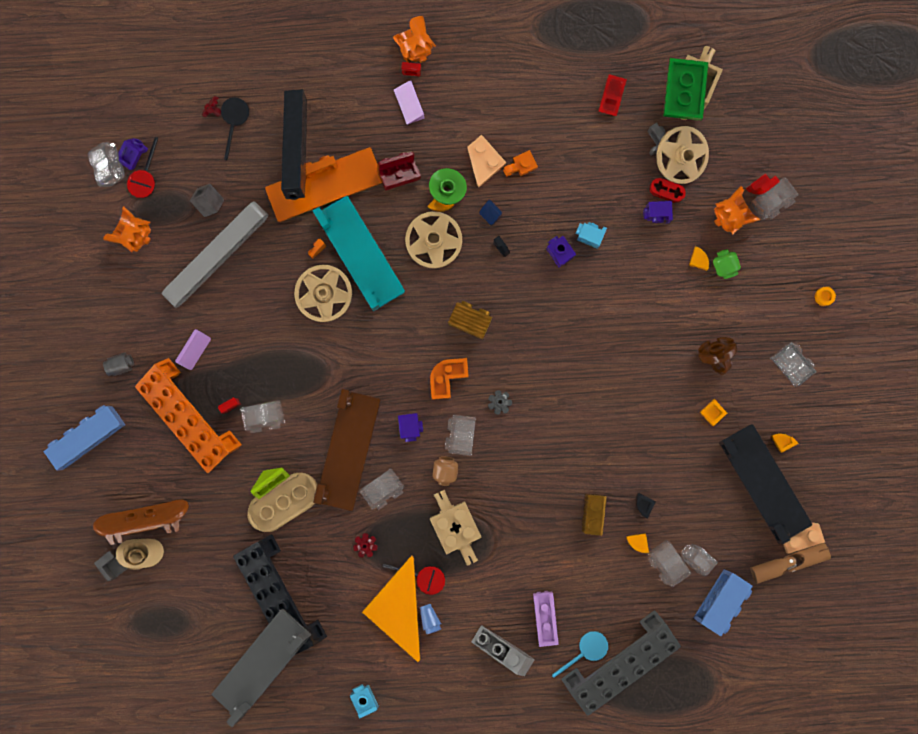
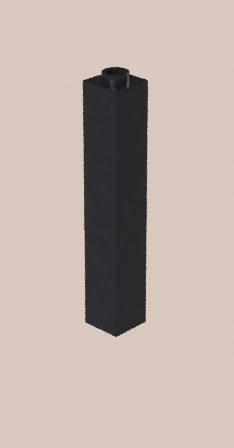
(294, 144)

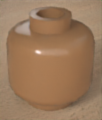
(445, 470)

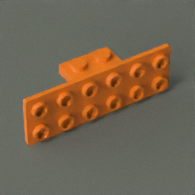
(327, 182)

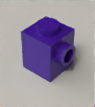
(560, 251)
(410, 427)

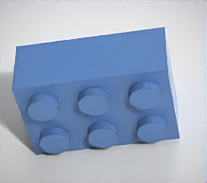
(723, 602)

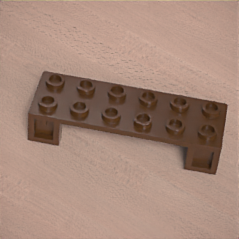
(347, 450)

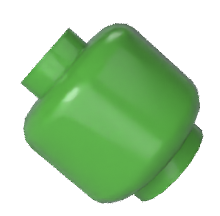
(726, 264)

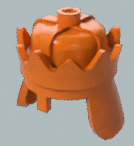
(415, 42)
(734, 212)
(130, 232)

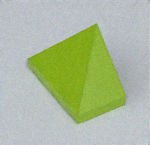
(268, 481)

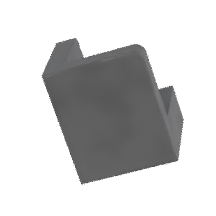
(207, 200)
(109, 566)

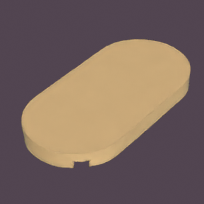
(283, 503)

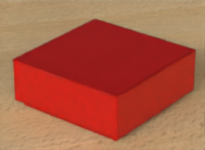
(411, 69)
(229, 405)

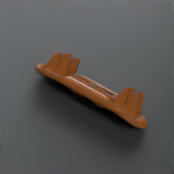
(141, 520)

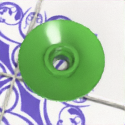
(451, 179)

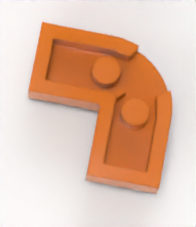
(443, 372)

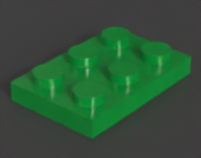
(685, 89)

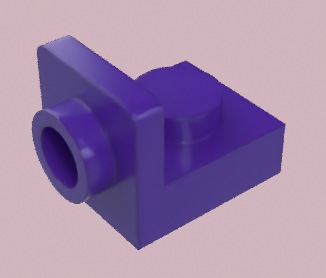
(131, 152)

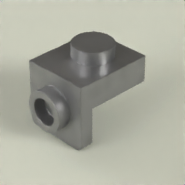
(656, 133)

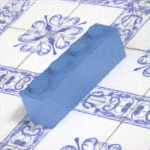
(84, 437)

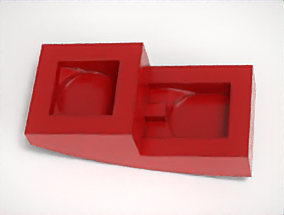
(612, 95)
(763, 184)

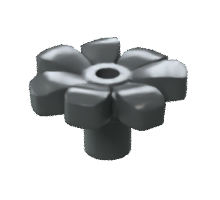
(499, 397)

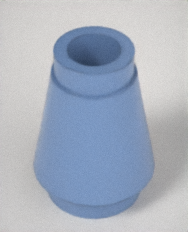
(429, 619)

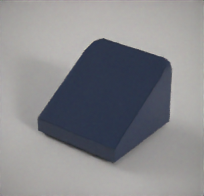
(490, 212)

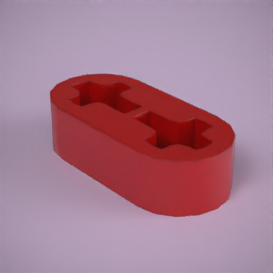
(669, 186)

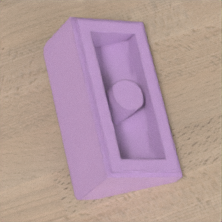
(409, 103)
(193, 349)

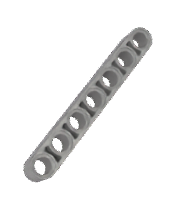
(215, 254)

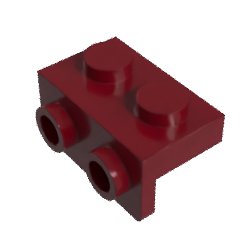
(398, 170)

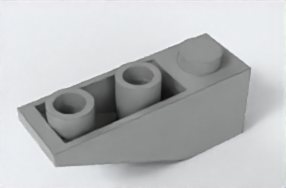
(503, 651)

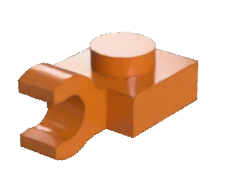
(523, 164)

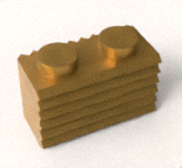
(470, 320)
(594, 514)

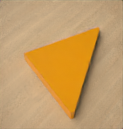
(396, 609)

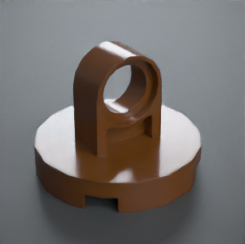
(718, 352)

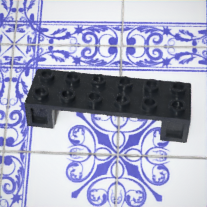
(765, 484)
(269, 588)

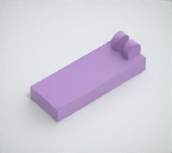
(545, 618)

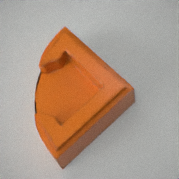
(319, 245)

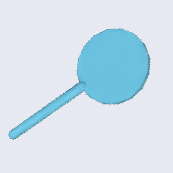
(592, 647)

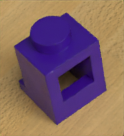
(658, 211)

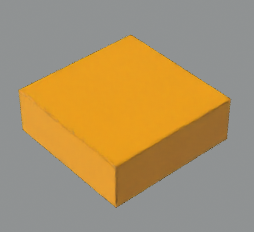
(713, 412)

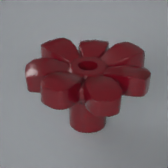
(211, 107)
(369, 542)

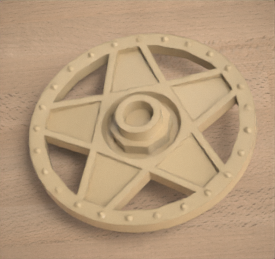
(682, 154)
(433, 239)
(323, 293)

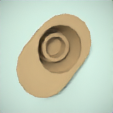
(139, 553)

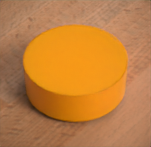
(825, 296)

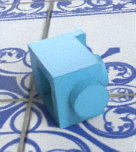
(590, 234)
(364, 692)

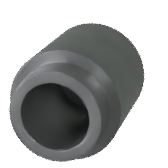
(118, 364)

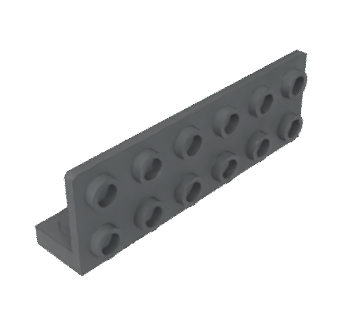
(260, 665)
(624, 667)

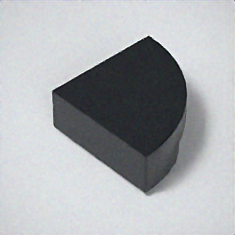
(501, 246)
(644, 505)

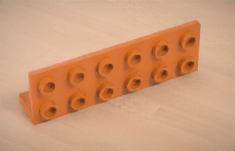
(183, 418)

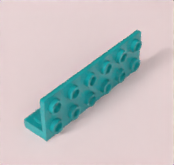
(359, 253)

